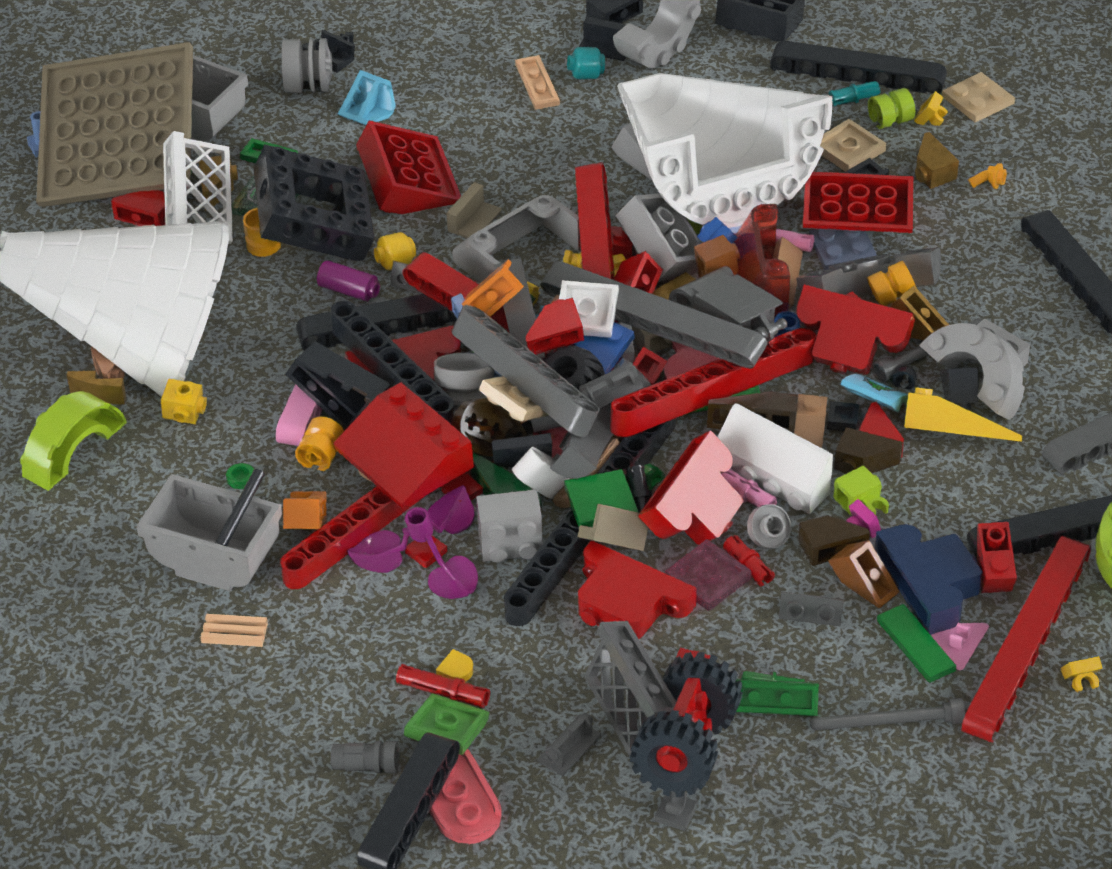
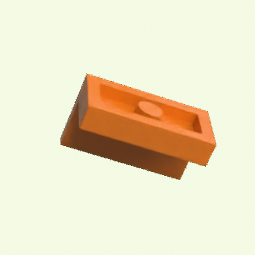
(494, 290)

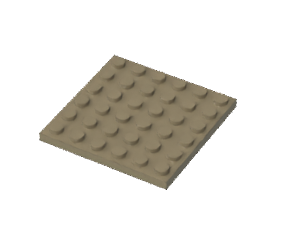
(109, 122)

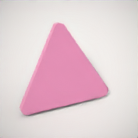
(961, 641)

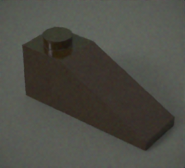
(773, 406)

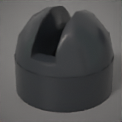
(899, 374)

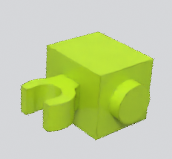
(860, 485)

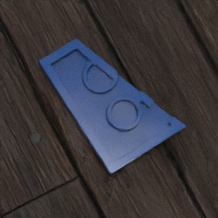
(608, 349)

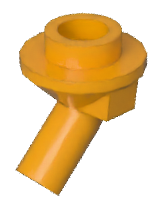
(995, 175)

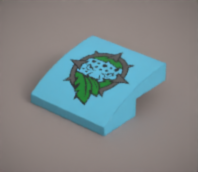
(875, 391)

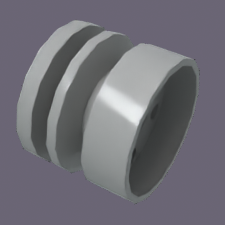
(306, 65)
(461, 376)

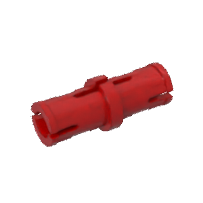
(749, 559)

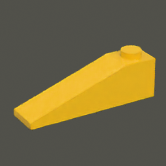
(940, 415)

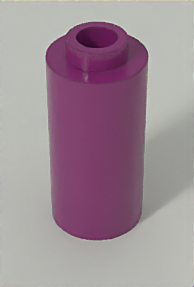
(348, 281)

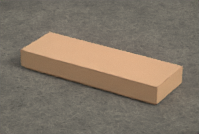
(537, 82)

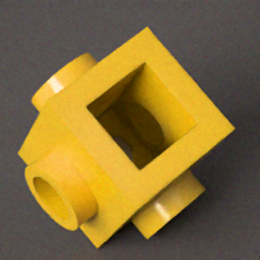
(183, 401)

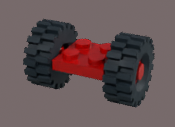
(678, 748)

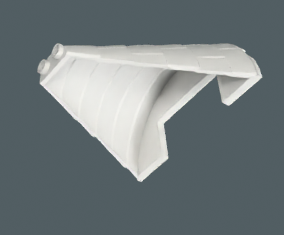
(724, 143)
(123, 290)

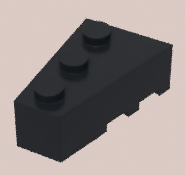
(761, 17)
(335, 383)

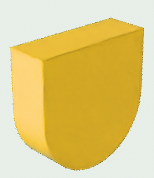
(456, 665)

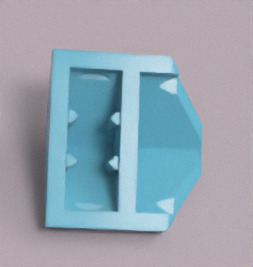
(368, 99)

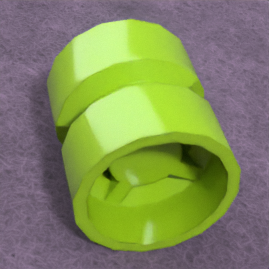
(891, 108)

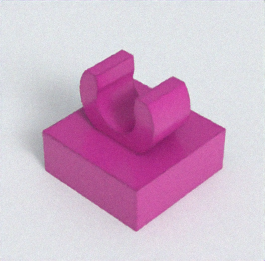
(864, 517)

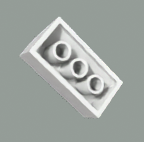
(777, 459)

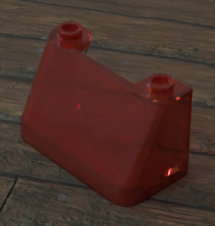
(756, 249)

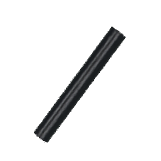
(240, 507)

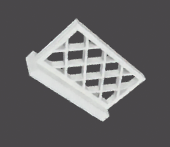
(176, 181)

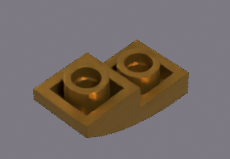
(108, 390)

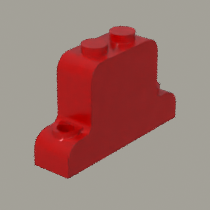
(629, 591)

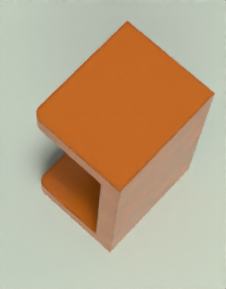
(305, 510)

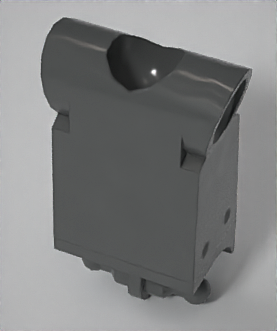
(732, 300)

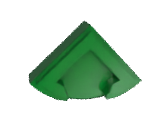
(653, 475)

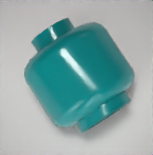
(586, 63)

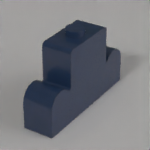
(930, 574)

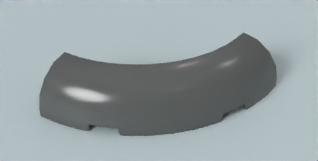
(852, 275)
(582, 454)

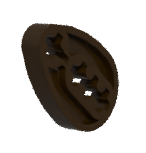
(486, 414)

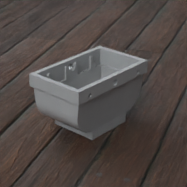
(216, 97)
(186, 522)

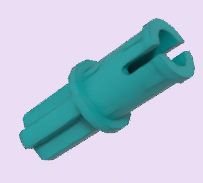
(854, 93)

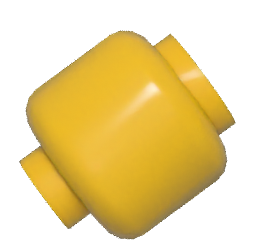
(394, 248)

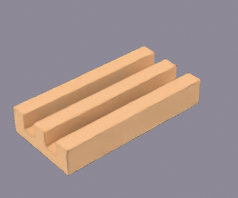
(234, 626)

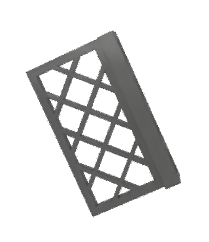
(640, 676)

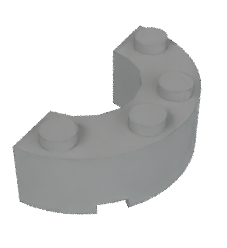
(662, 37)
(1000, 363)

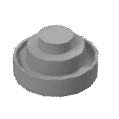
(765, 523)

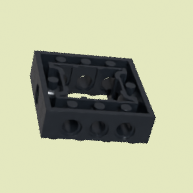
(339, 232)

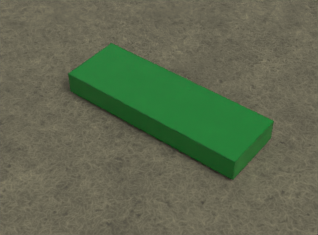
(916, 643)
(779, 697)

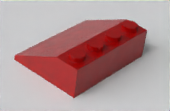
(406, 169)
(859, 202)
(405, 446)

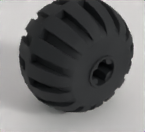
(575, 364)

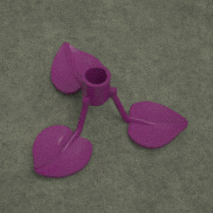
(452, 579)

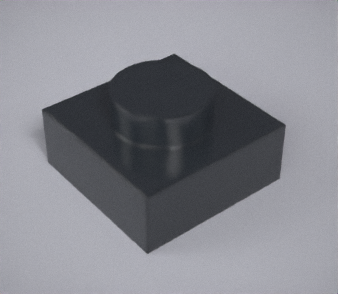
(842, 416)

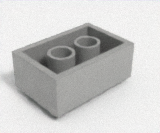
(661, 233)

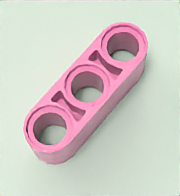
(296, 417)

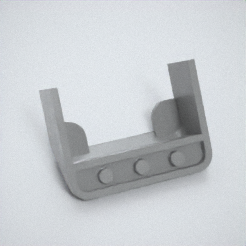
(475, 252)

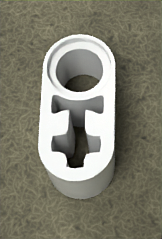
(535, 472)

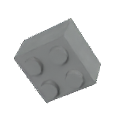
(509, 525)

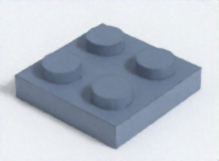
(841, 245)

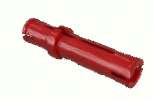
(451, 688)

